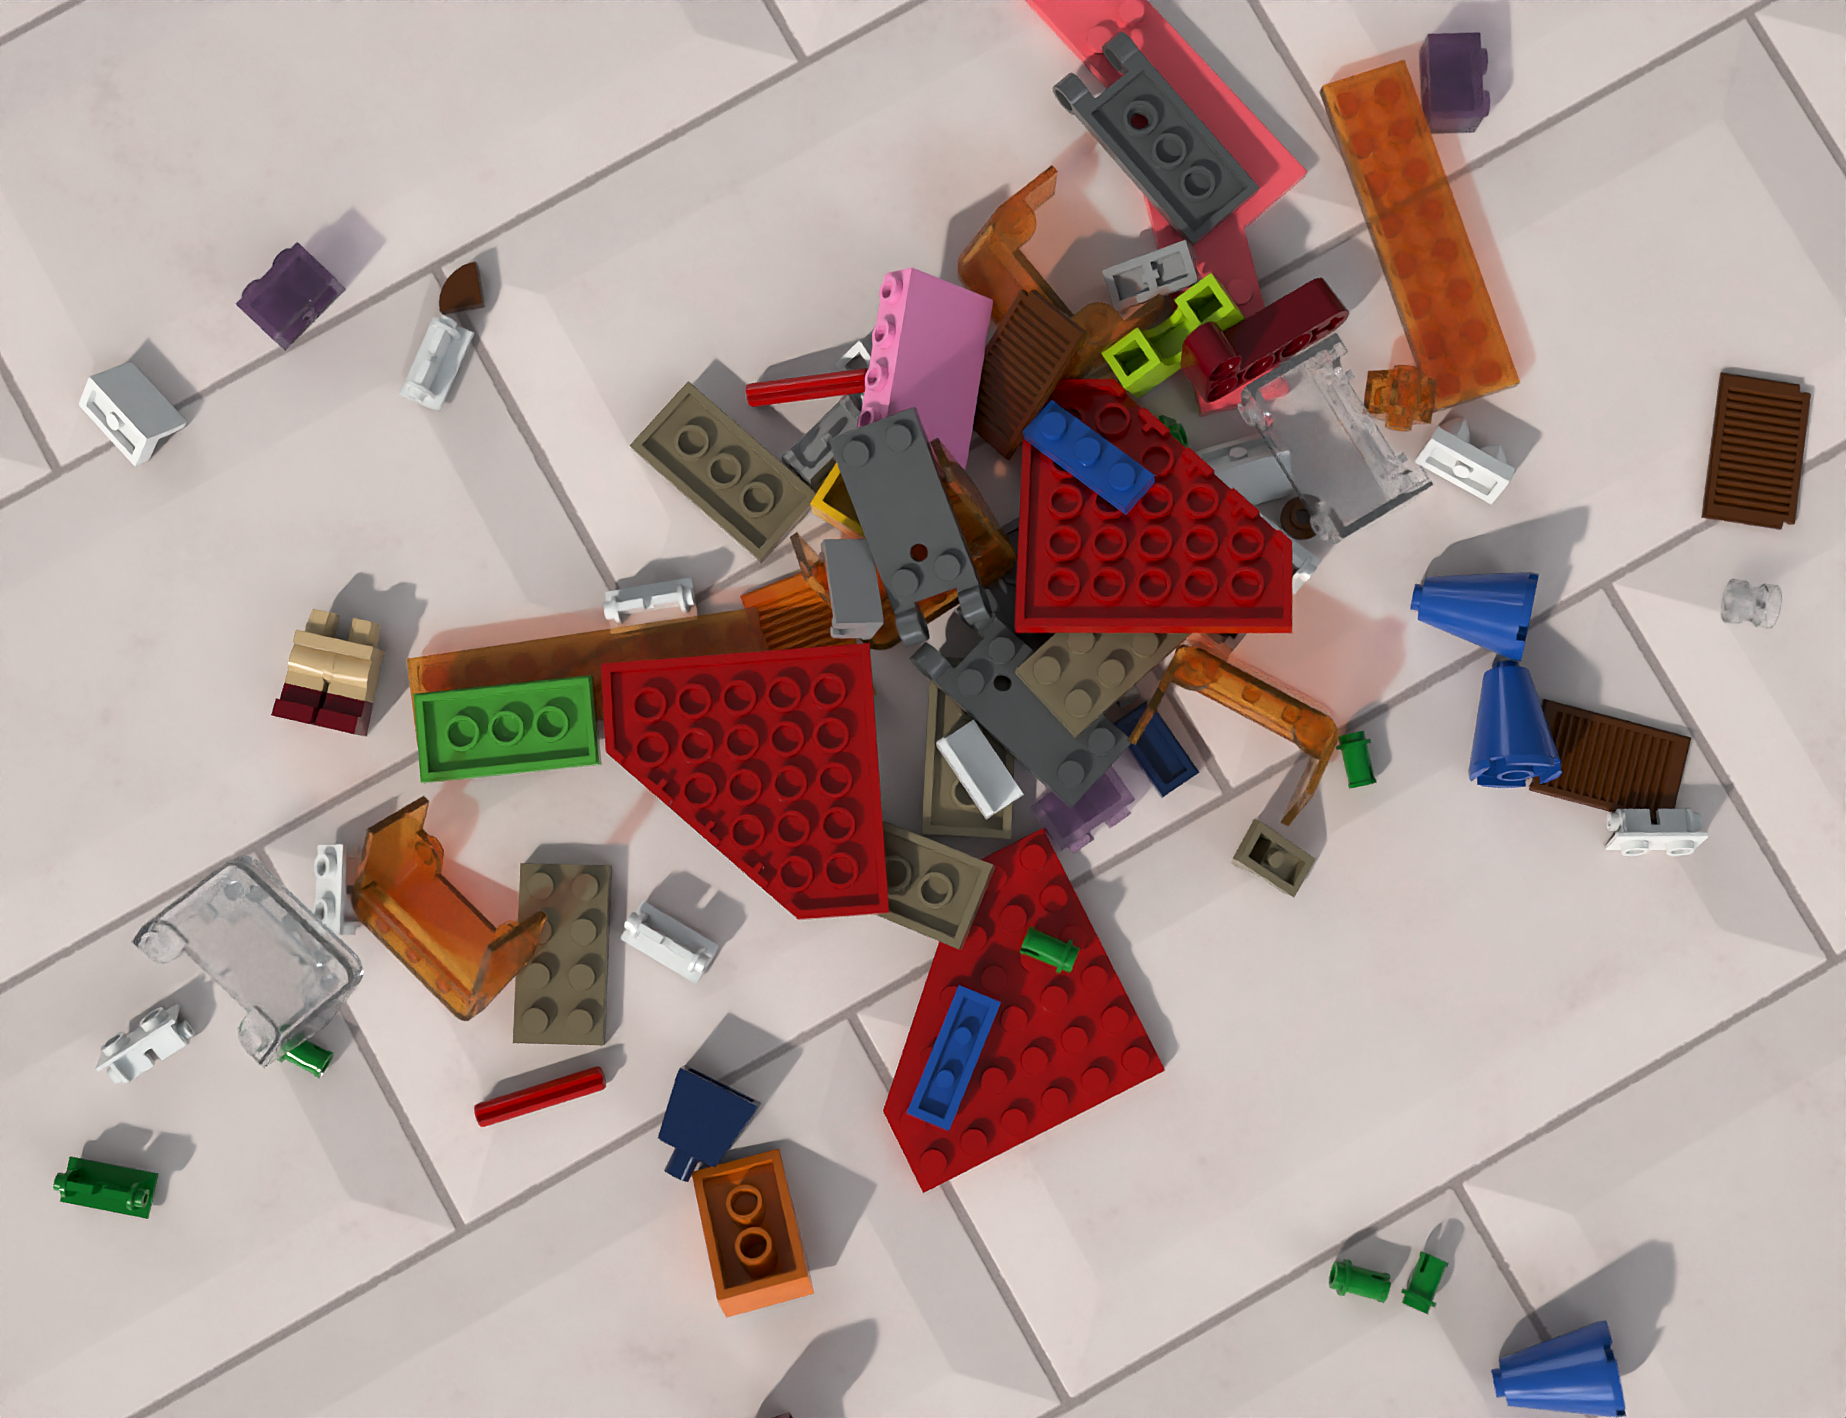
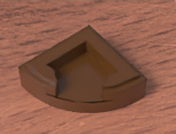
(462, 290)

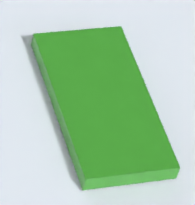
(507, 729)

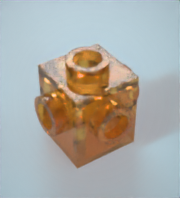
(1400, 397)

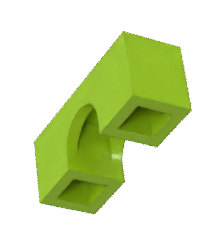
(1151, 356)

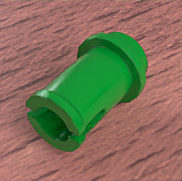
(1356, 759)
(1050, 949)
(309, 1057)
(1359, 1281)
(1424, 1283)

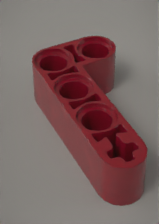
(1228, 359)

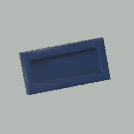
(1158, 752)

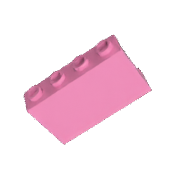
(928, 356)

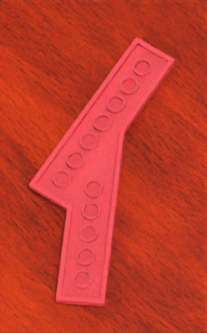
(1225, 250)

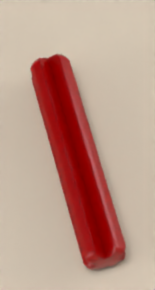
(806, 387)
(540, 1096)

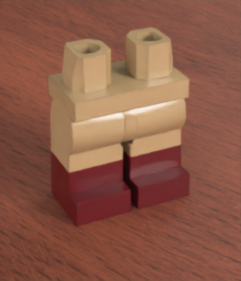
(330, 678)

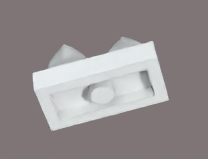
(1476, 470)

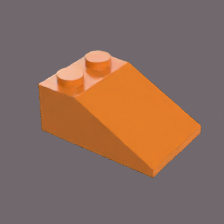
(751, 1233)

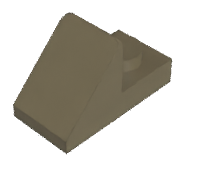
(1273, 858)

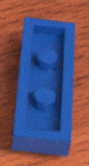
(1089, 457)
(953, 1057)

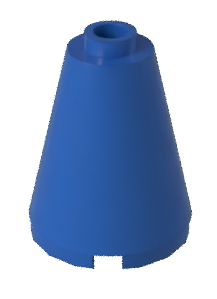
(1480, 608)
(1511, 731)
(1564, 1374)

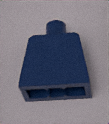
(702, 1121)

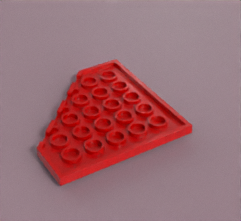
(1178, 560)
(766, 764)
(1054, 1040)

